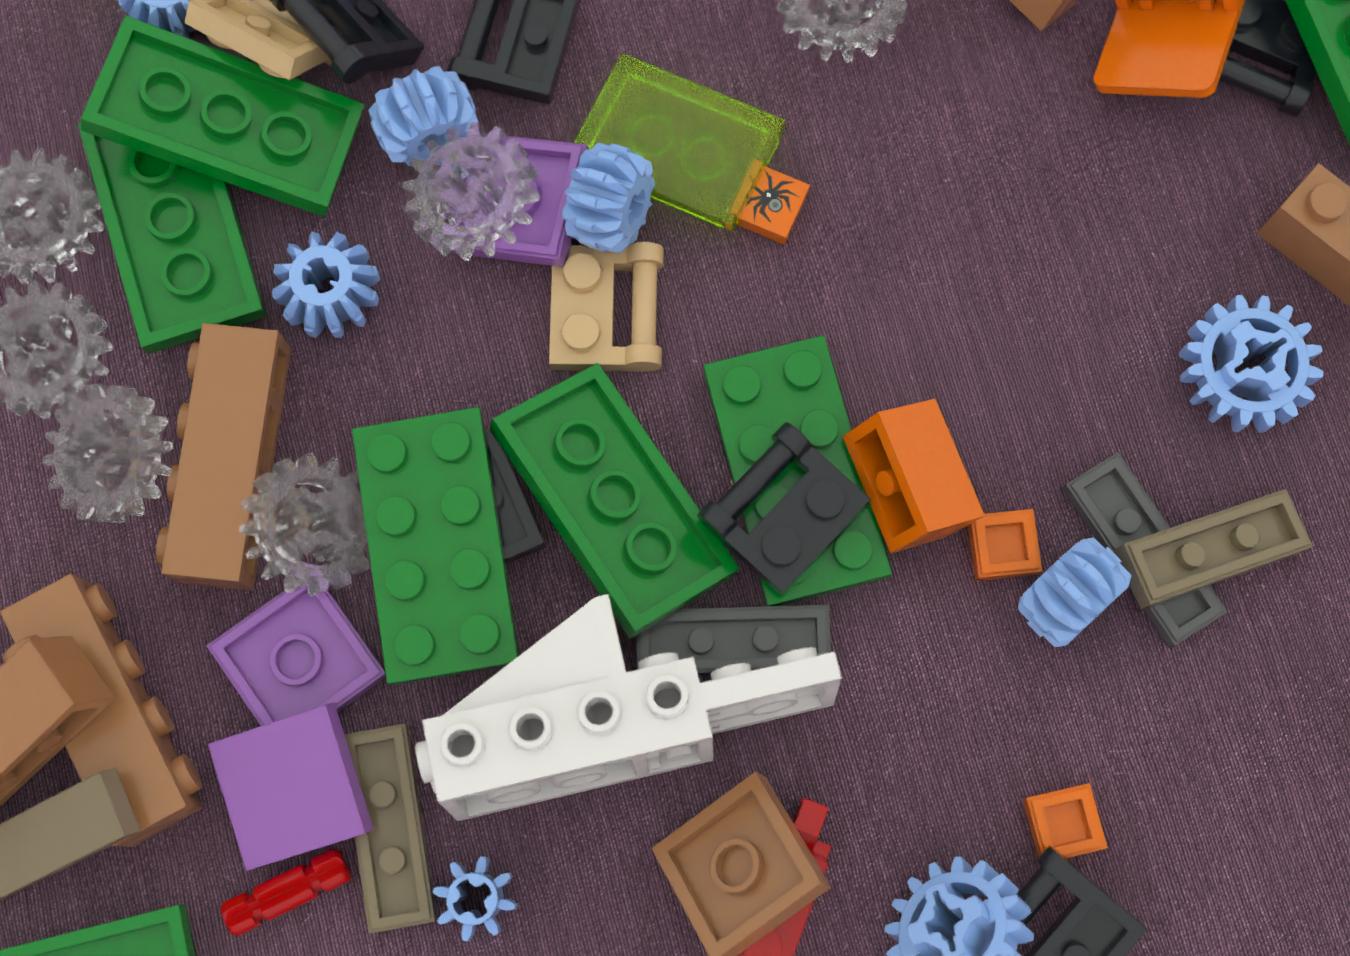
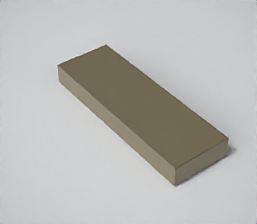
(1213, 548)
(64, 831)
(395, 853)

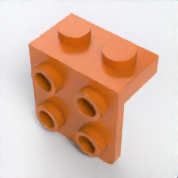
(1167, 47)

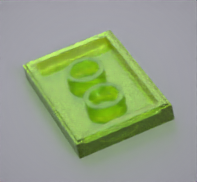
(700, 142)

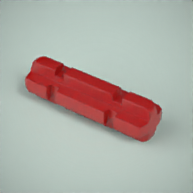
(285, 892)

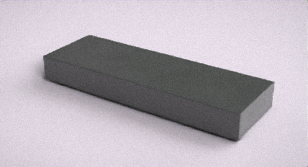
(1121, 512)
(737, 635)

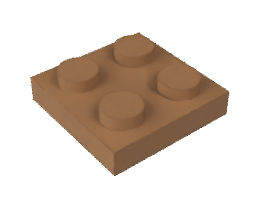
(740, 868)

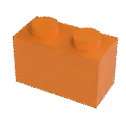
(913, 475)

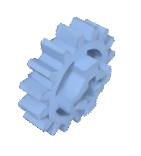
(1267, 386)
(946, 924)

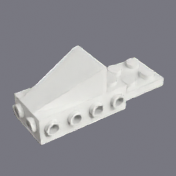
(579, 722)

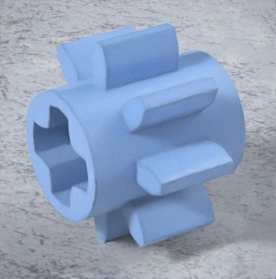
(457, 893)

